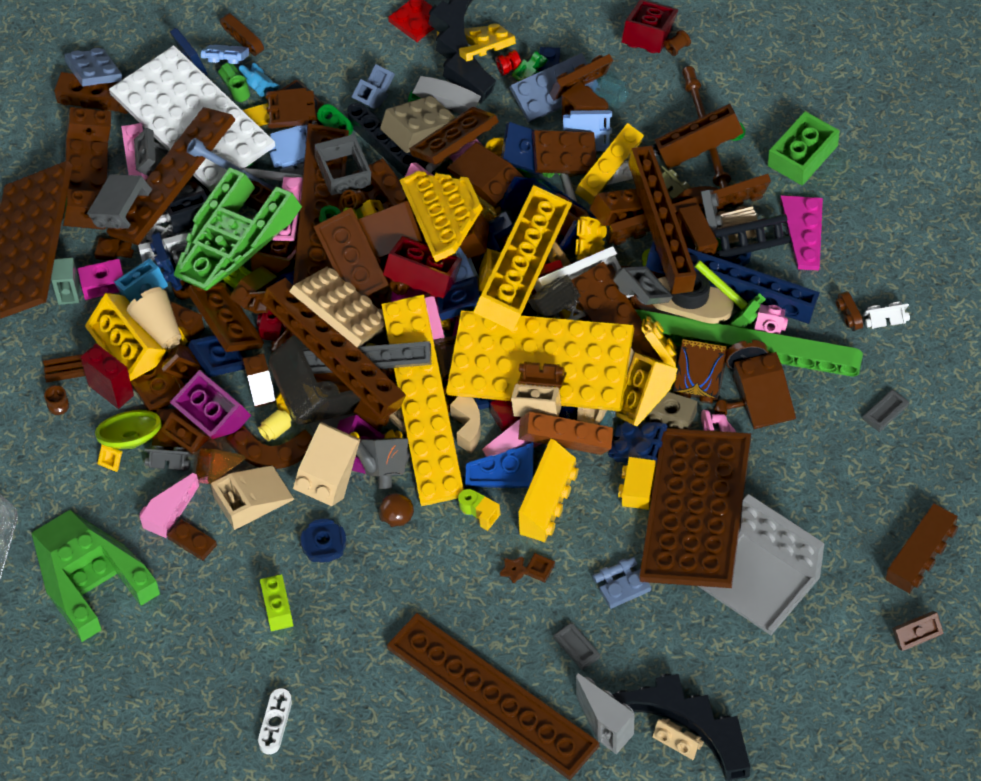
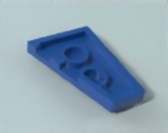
(503, 470)

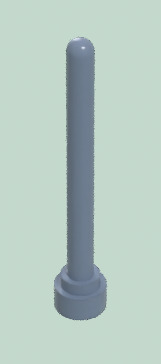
(197, 148)

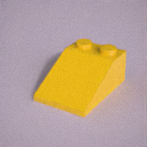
(645, 387)

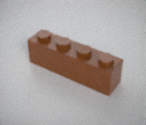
(566, 432)

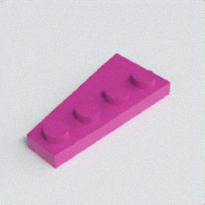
(804, 228)

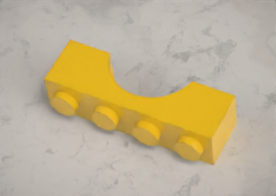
(609, 163)

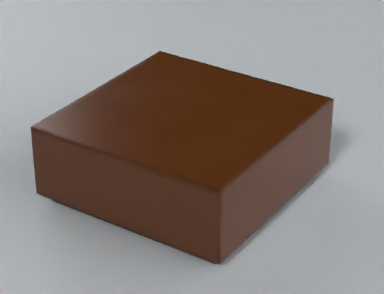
(540, 567)

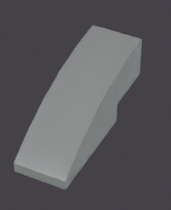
(447, 93)

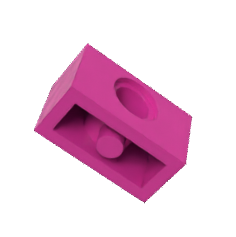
(100, 278)

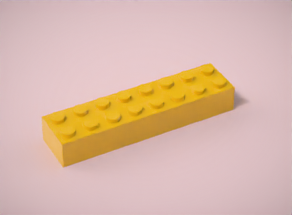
(522, 258)

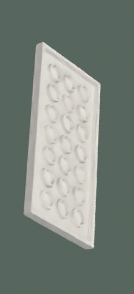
(167, 99)

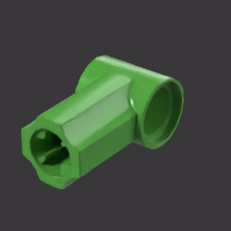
(235, 82)

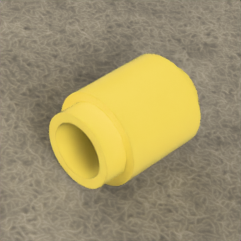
(275, 425)

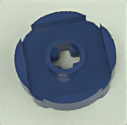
(323, 552)

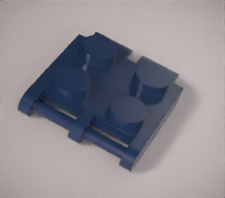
(164, 260)
(636, 441)

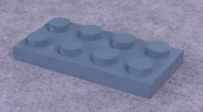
(534, 92)

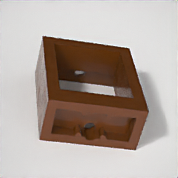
(696, 230)

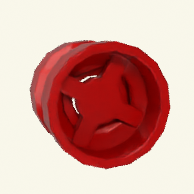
(508, 62)

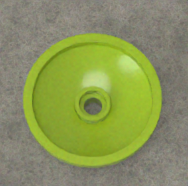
(128, 429)

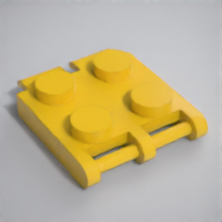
(590, 237)
(664, 347)

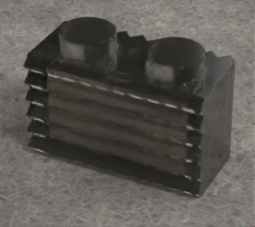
(554, 298)

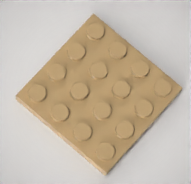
(340, 305)

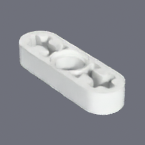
(272, 711)

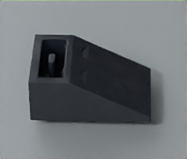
(185, 207)

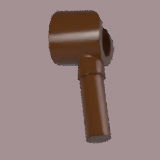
(722, 406)

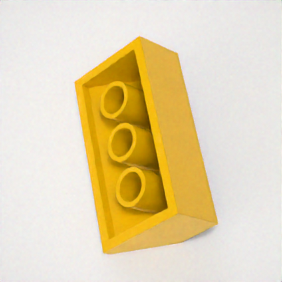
(123, 336)
(547, 492)

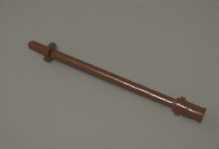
(692, 86)

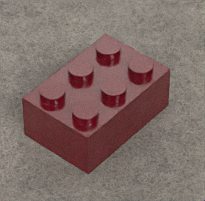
(415, 266)

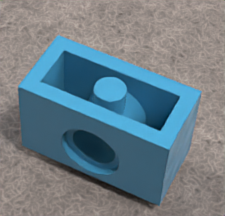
(140, 280)

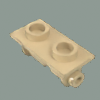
(671, 735)

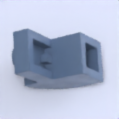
(374, 90)

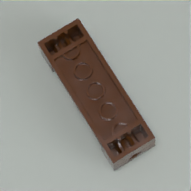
(88, 153)

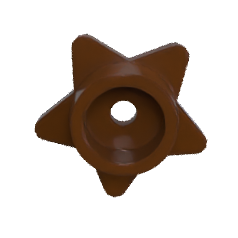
(516, 574)

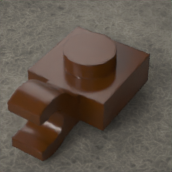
(110, 249)

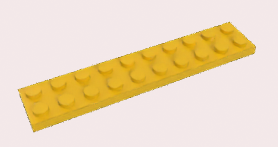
(424, 406)

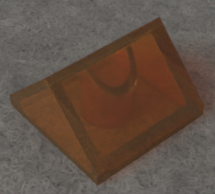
(215, 463)

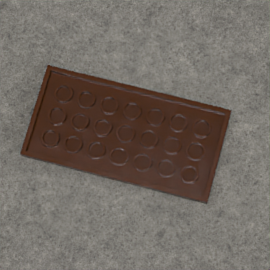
(29, 236)
(696, 508)

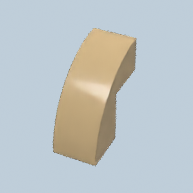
(467, 412)

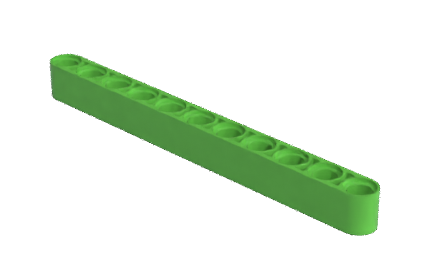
(790, 350)

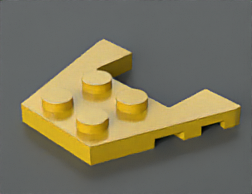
(485, 38)

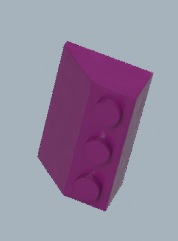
(210, 407)

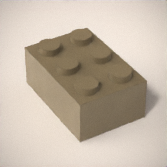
(414, 121)

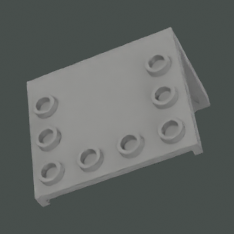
(772, 567)

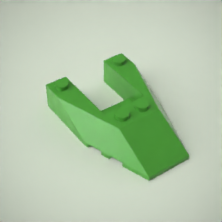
(226, 240)
(78, 558)

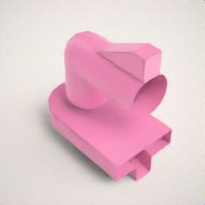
(720, 419)

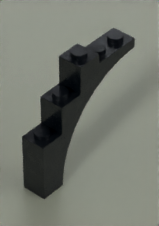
(449, 21)
(694, 713)

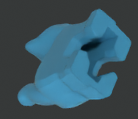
(258, 80)

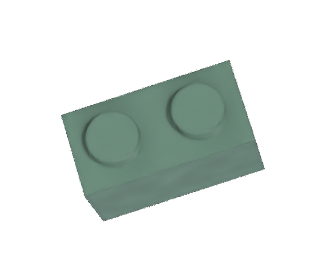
(65, 281)

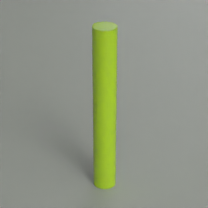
(721, 285)

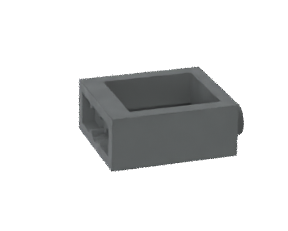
(345, 146)

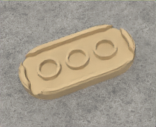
(716, 308)

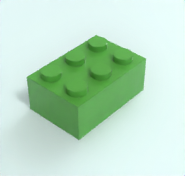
(803, 148)

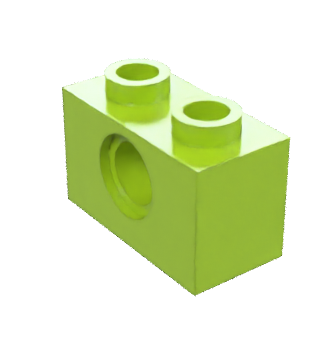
(276, 602)

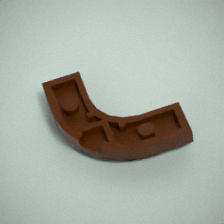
(264, 455)

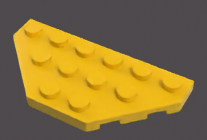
(442, 209)

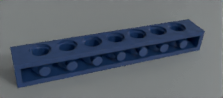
(747, 283)

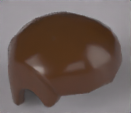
(396, 510)

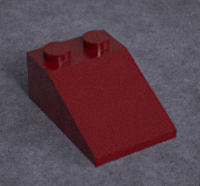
(648, 26)

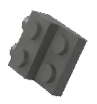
(643, 283)

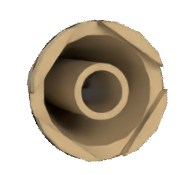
(156, 317)

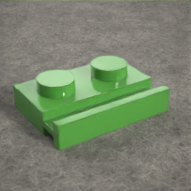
(748, 314)

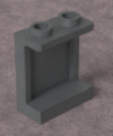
(147, 152)
(116, 199)

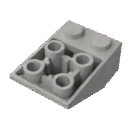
(607, 717)

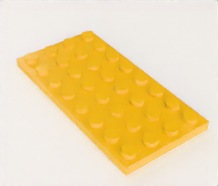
(591, 352)

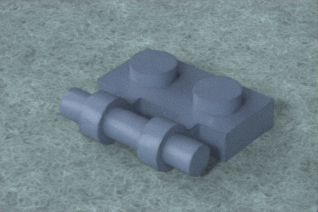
(624, 588)

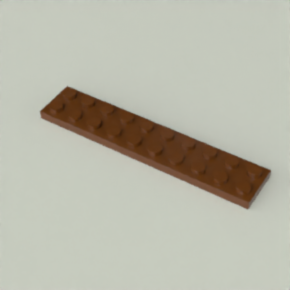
(315, 195)
(493, 696)

